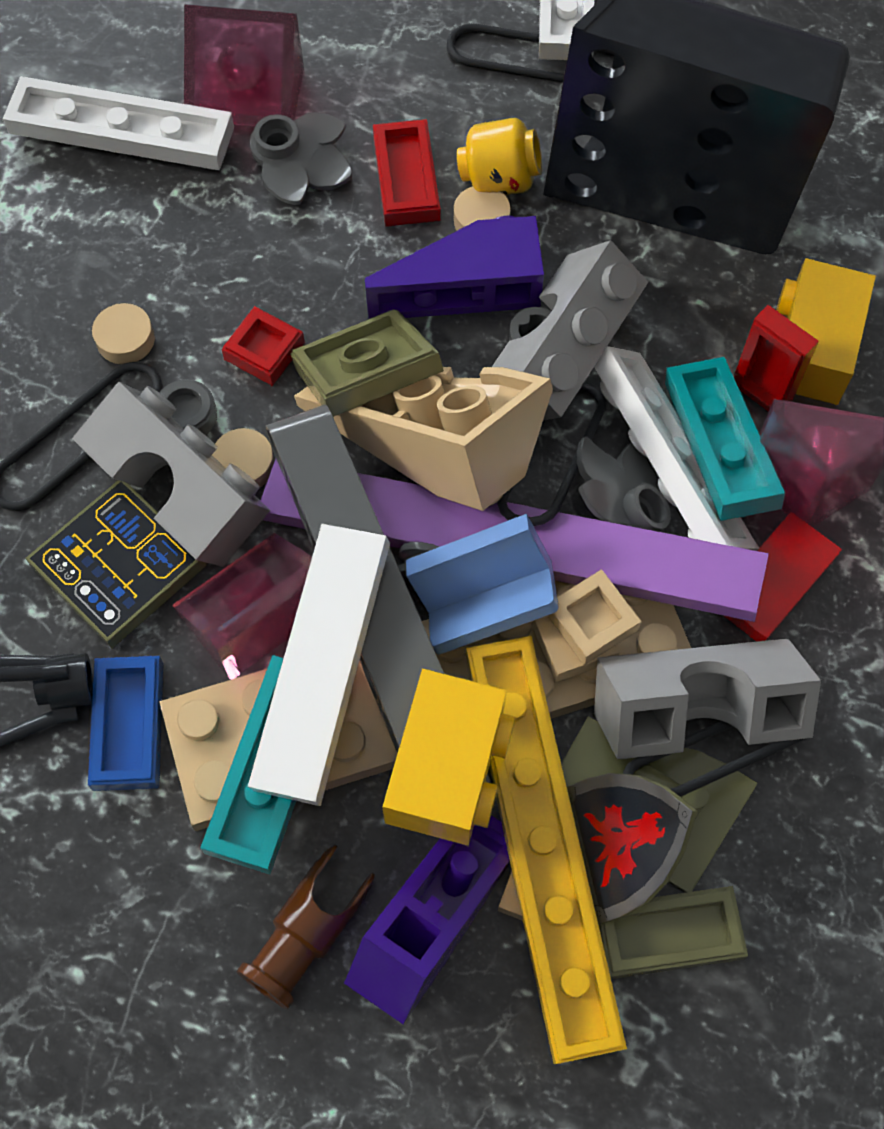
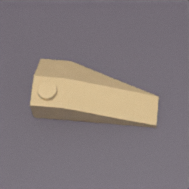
(453, 434)

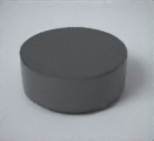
(192, 403)

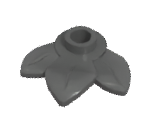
(303, 154)
(621, 489)

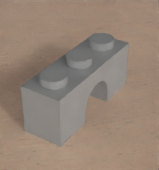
(587, 306)
(209, 504)
(751, 685)

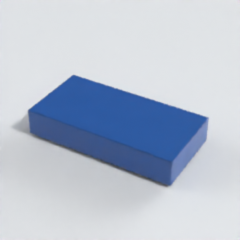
(126, 723)

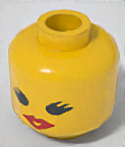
(500, 157)

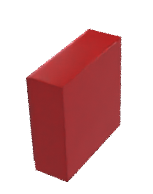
(262, 345)

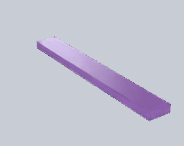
(634, 559)

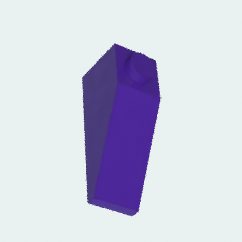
(470, 271)
(427, 920)

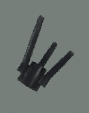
(57, 680)

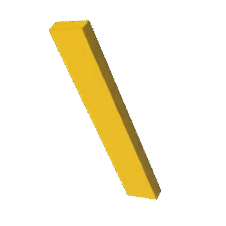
(548, 862)

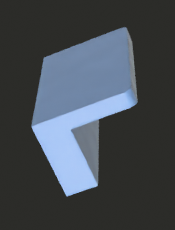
(484, 584)

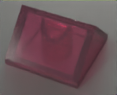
(242, 61)
(822, 456)
(248, 604)

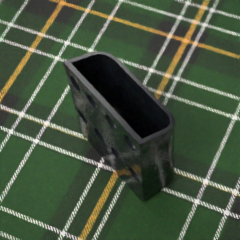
(700, 119)

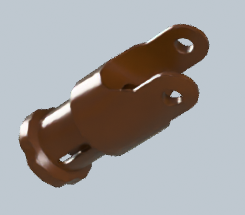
(299, 938)

